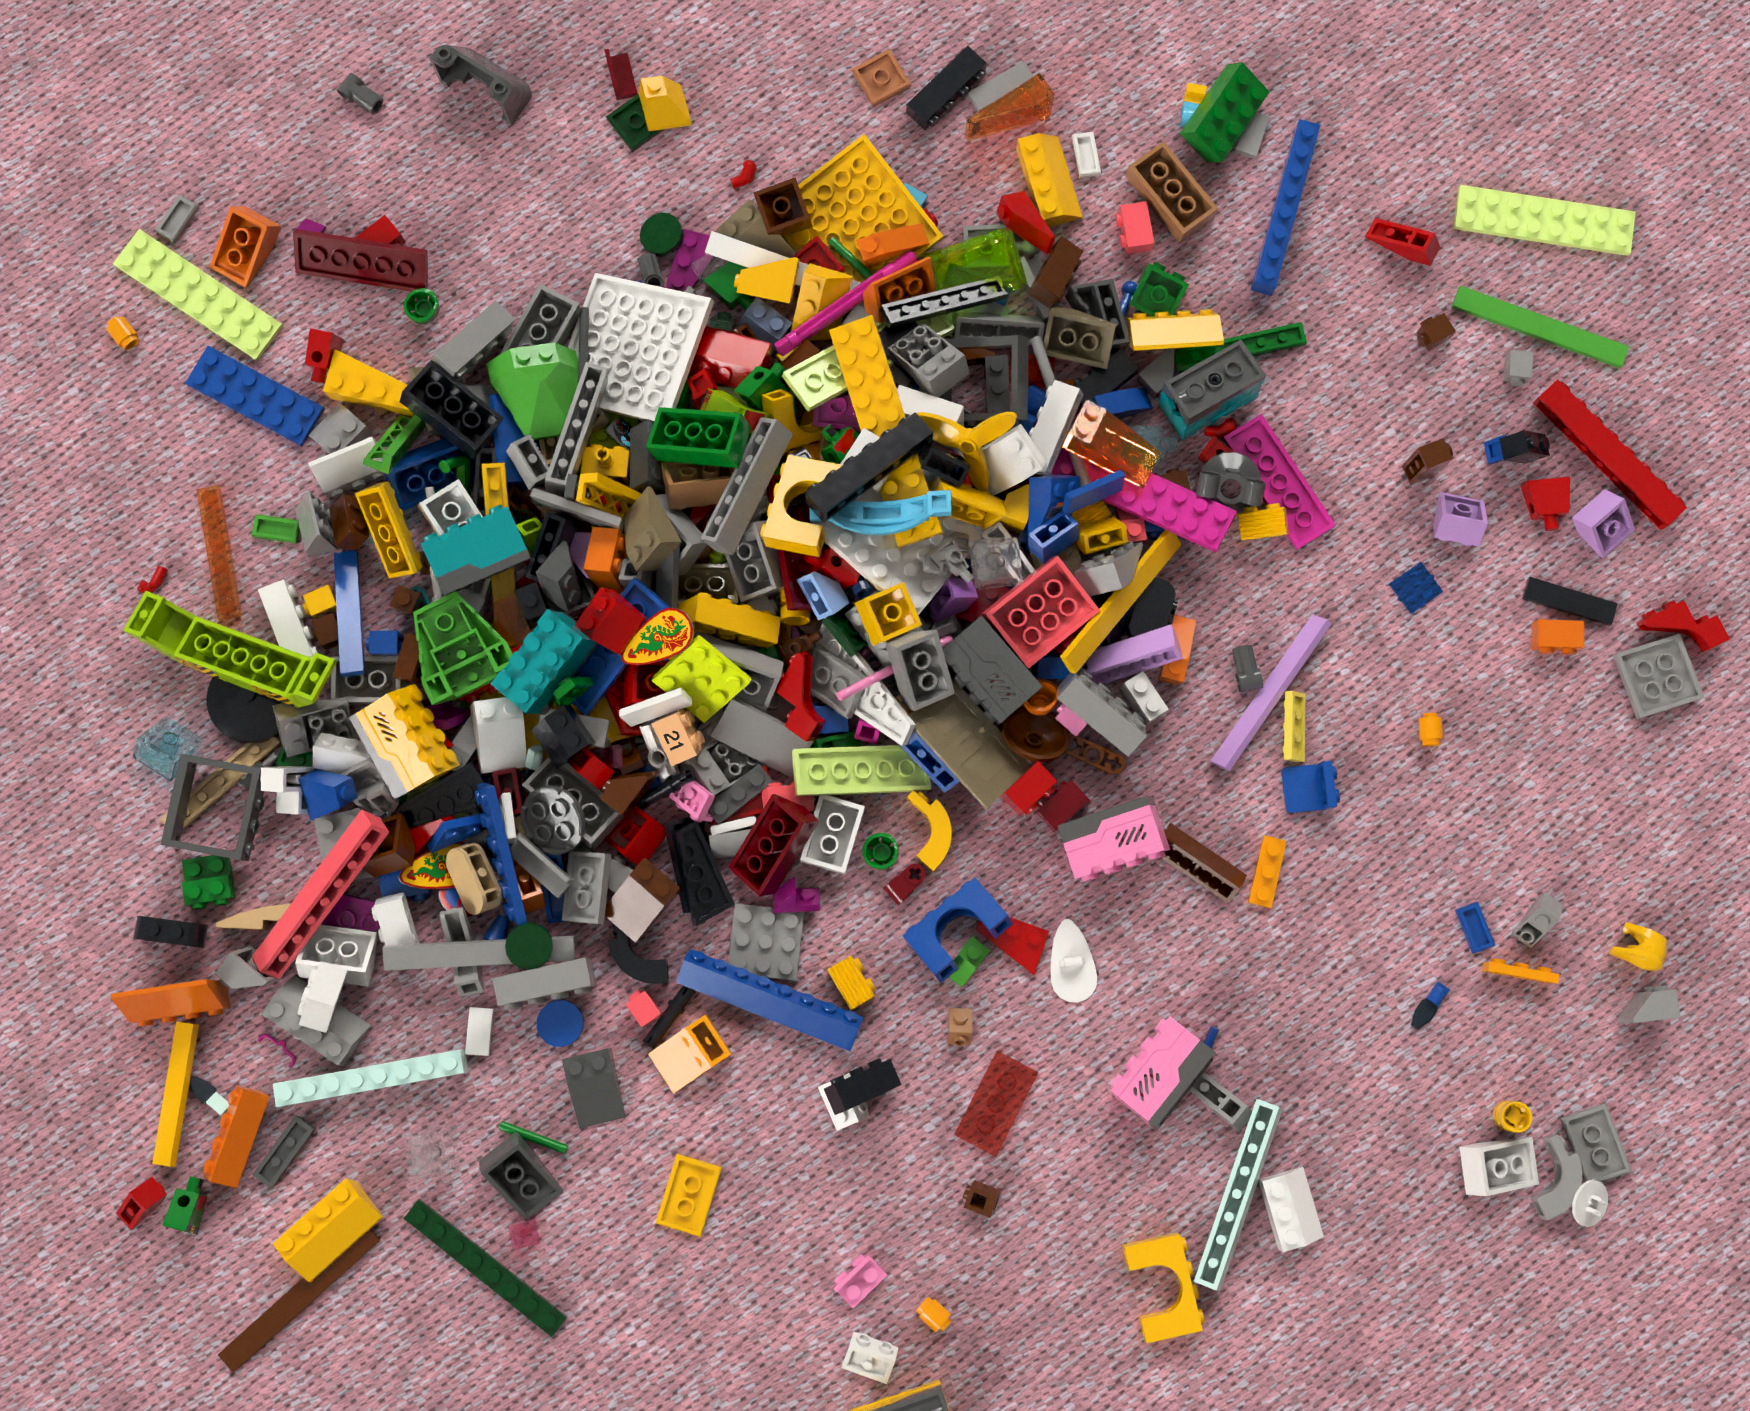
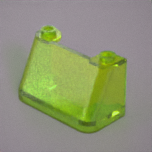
(979, 259)

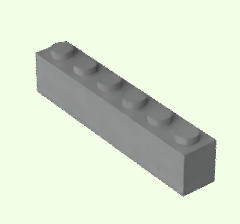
(577, 427)
(747, 486)

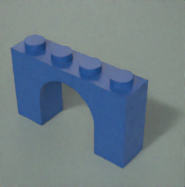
(968, 901)

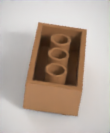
(1171, 192)

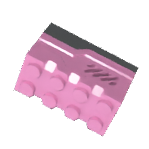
(1114, 838)
(1162, 1072)

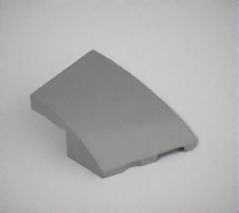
(371, 789)

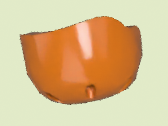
(1039, 703)

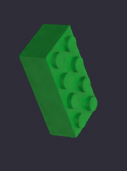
(1224, 112)
(698, 437)

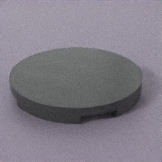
(553, 820)

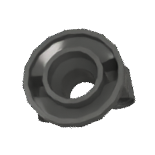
(1231, 466)

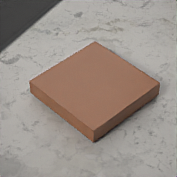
(881, 78)

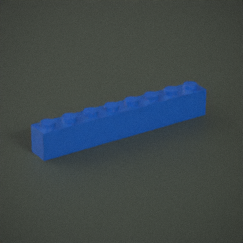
(1285, 207)
(769, 999)

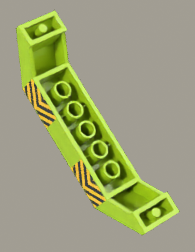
(229, 653)

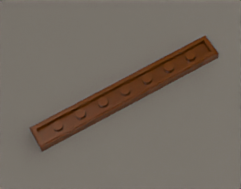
(291, 1305)

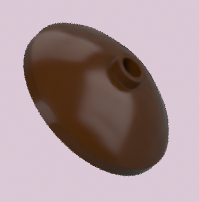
(1035, 736)

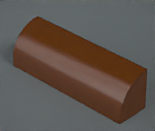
(1202, 864)

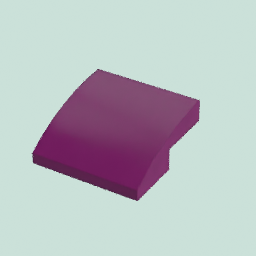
(445, 715)

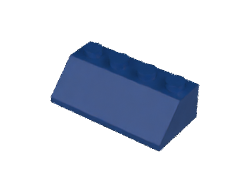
(503, 437)
(421, 470)

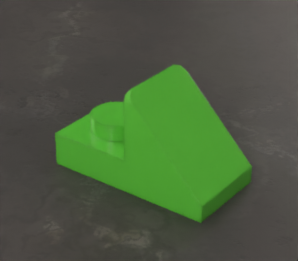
(968, 960)

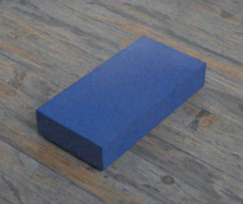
(1475, 927)

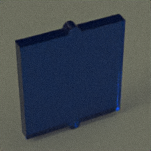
(1415, 587)

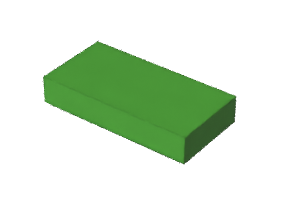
(275, 529)

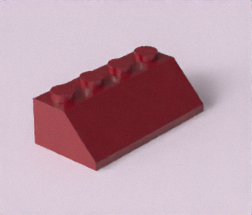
(773, 845)

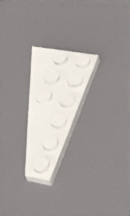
(876, 703)

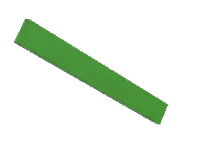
(1540, 327)

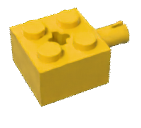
(609, 462)

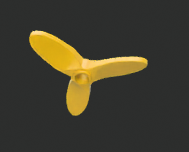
(970, 440)

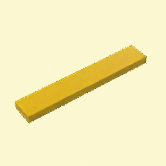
(175, 1094)

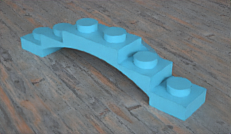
(891, 516)

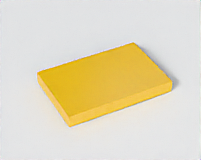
(688, 1195)

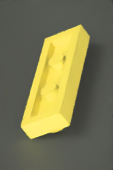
(1294, 726)

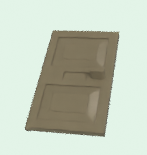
(969, 746)

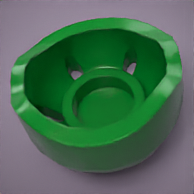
(425, 309)
(881, 851)

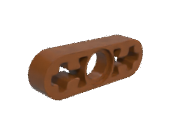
(1106, 768)

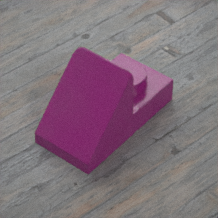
(794, 899)

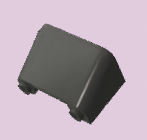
(459, 63)

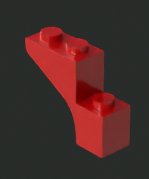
(1678, 619)
(796, 689)

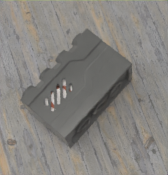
(989, 671)

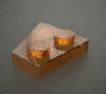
(510, 620)

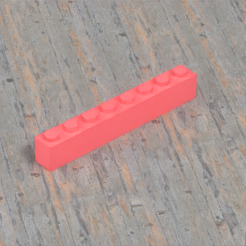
(320, 894)

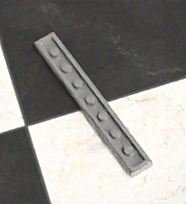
(463, 954)

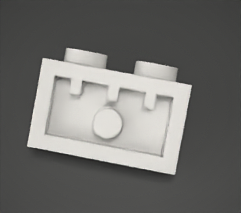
(870, 1357)

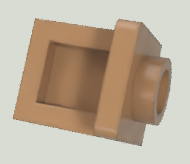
(960, 1026)

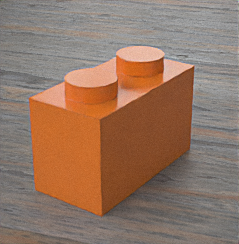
(1557, 636)

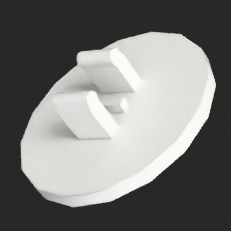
(1590, 1203)

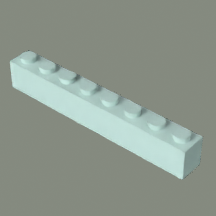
(370, 1078)
(1238, 1195)

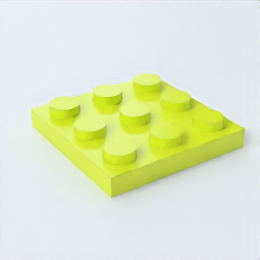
(704, 676)

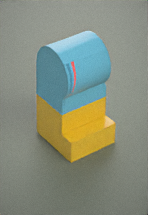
(1192, 98)

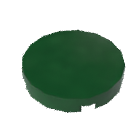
(661, 234)
(529, 945)

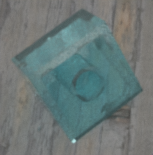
(162, 746)

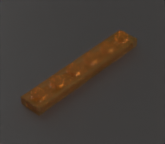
(219, 552)

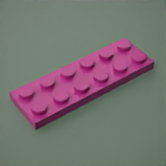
(1284, 481)

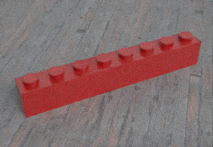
(1610, 455)

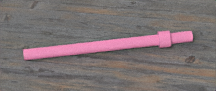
(876, 677)

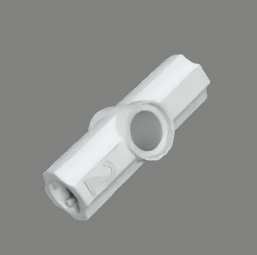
(654, 746)

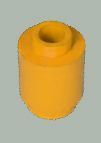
(122, 332)
(1430, 729)
(934, 1314)

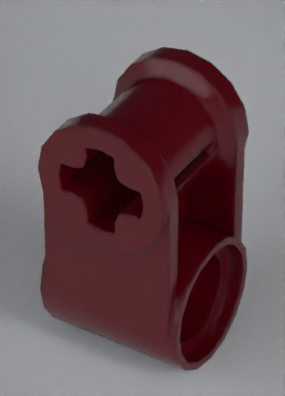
(902, 886)

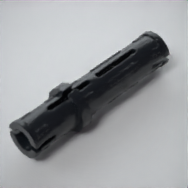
(671, 785)
(675, 1007)

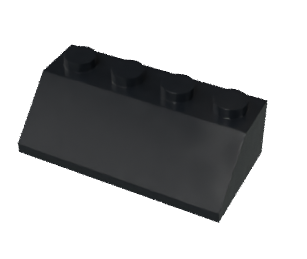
(451, 409)

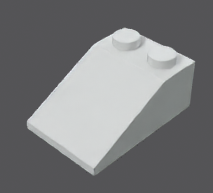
(1011, 459)
(498, 734)
(1499, 1166)

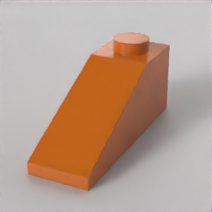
(891, 244)
(1175, 671)

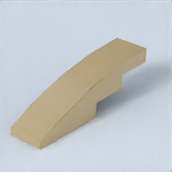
(254, 919)

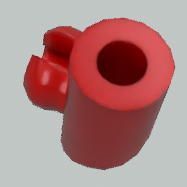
(747, 175)
(1221, 431)
(155, 582)

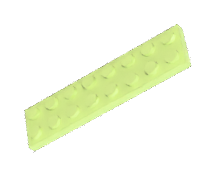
(1544, 220)
(198, 295)
(821, 376)

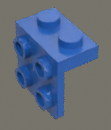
(1310, 787)

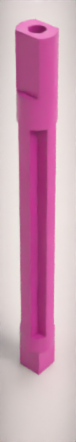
(839, 307)

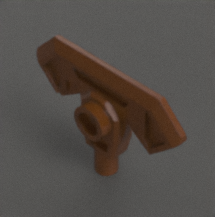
(788, 647)

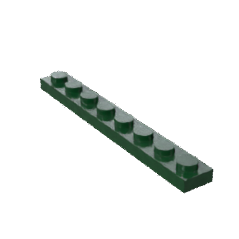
(485, 1267)

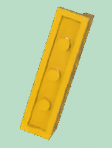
(612, 490)

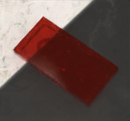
(996, 1103)

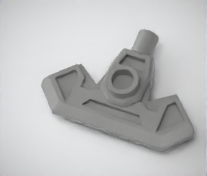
(949, 555)

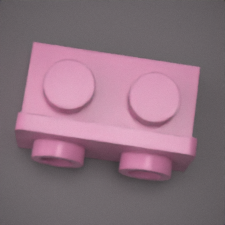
(694, 800)
(859, 1280)

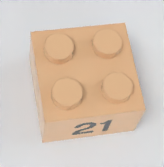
(679, 736)

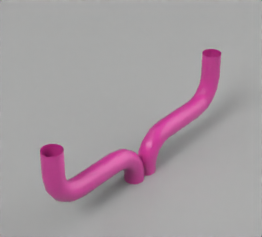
(279, 1043)

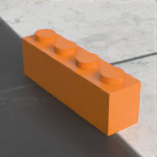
(236, 1136)

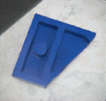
(455, 831)

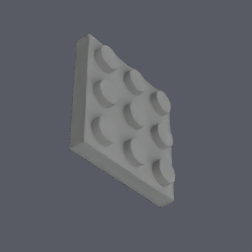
(1658, 676)
(766, 941)

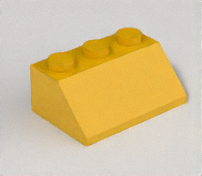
(817, 291)
(971, 505)

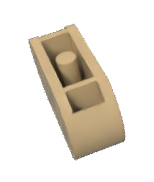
(473, 878)

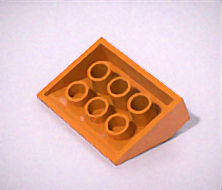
(172, 1001)

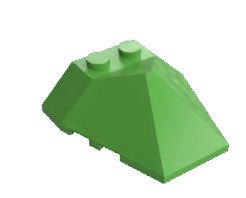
(536, 386)
(456, 649)

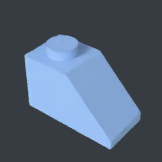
(823, 594)

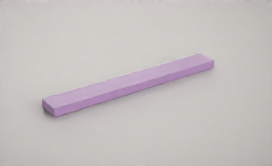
(1271, 692)

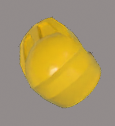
(1649, 953)

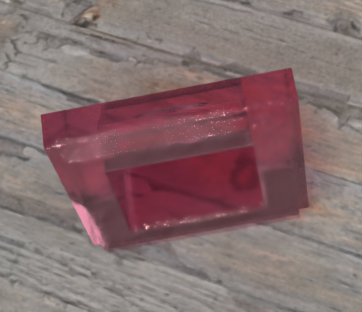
(523, 1234)

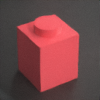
(643, 1008)

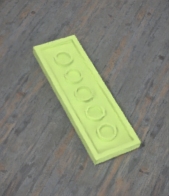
(856, 771)

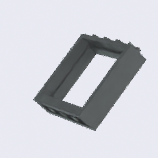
(1019, 378)
(180, 800)

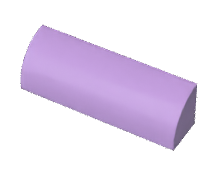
(1134, 655)

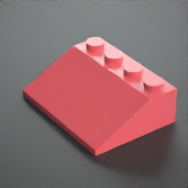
(1041, 611)

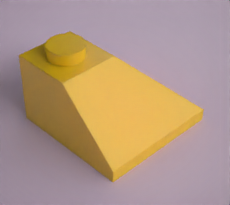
(663, 103)

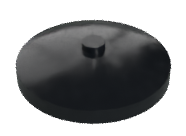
(241, 712)

